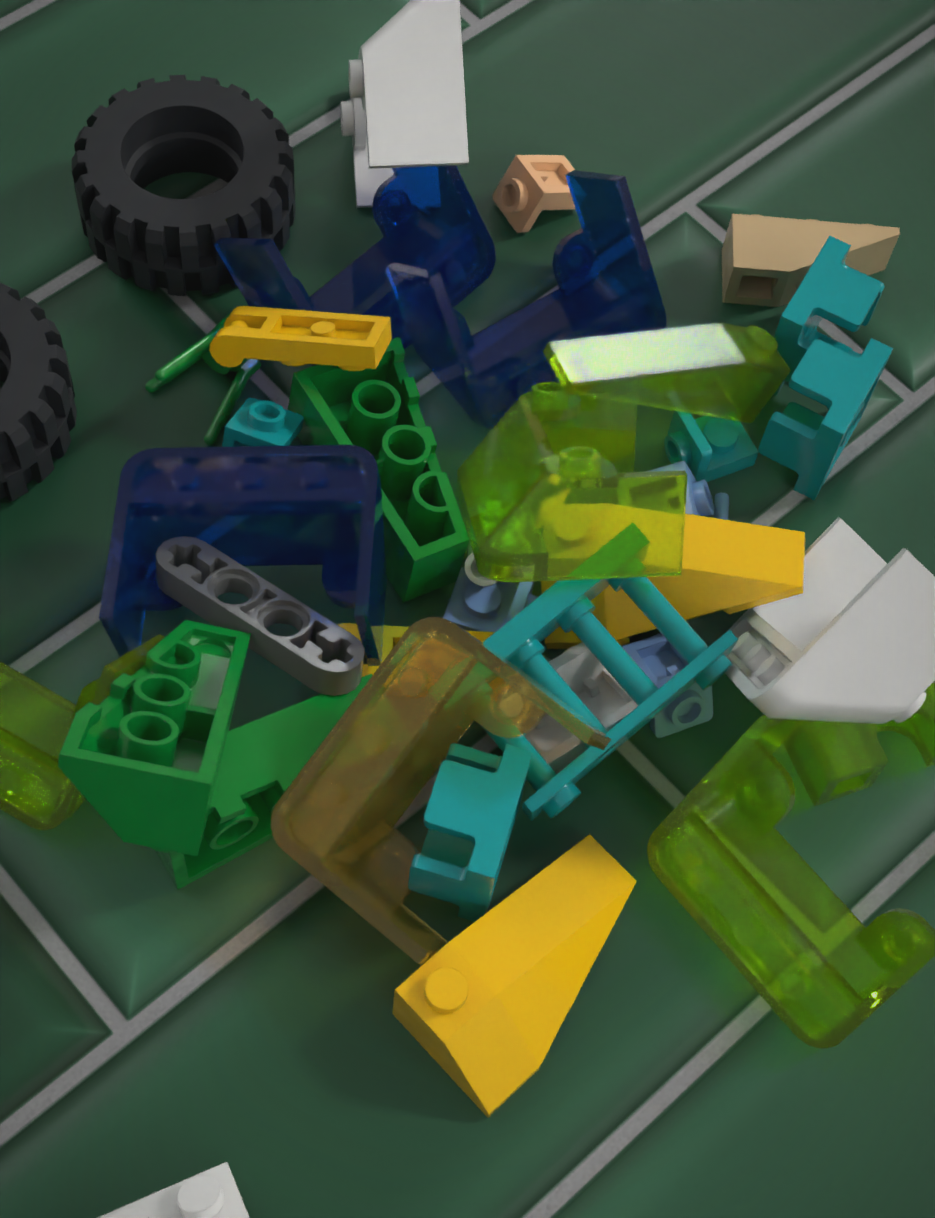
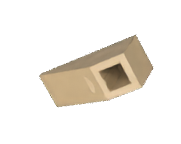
(771, 255)

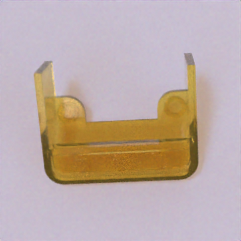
(384, 751)

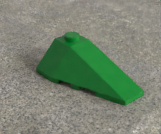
(159, 738)

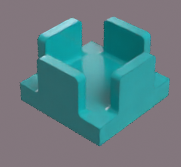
(827, 292)
(841, 383)
(469, 826)

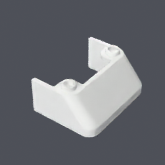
(407, 96)
(846, 646)

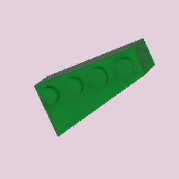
(382, 415)
(253, 776)

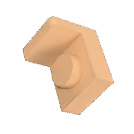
(532, 186)

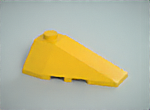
(723, 569)
(510, 978)

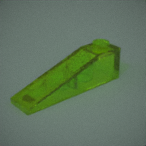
(685, 369)

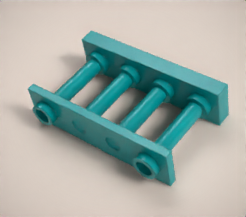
(570, 607)

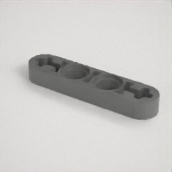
(199, 573)

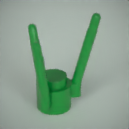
(191, 356)

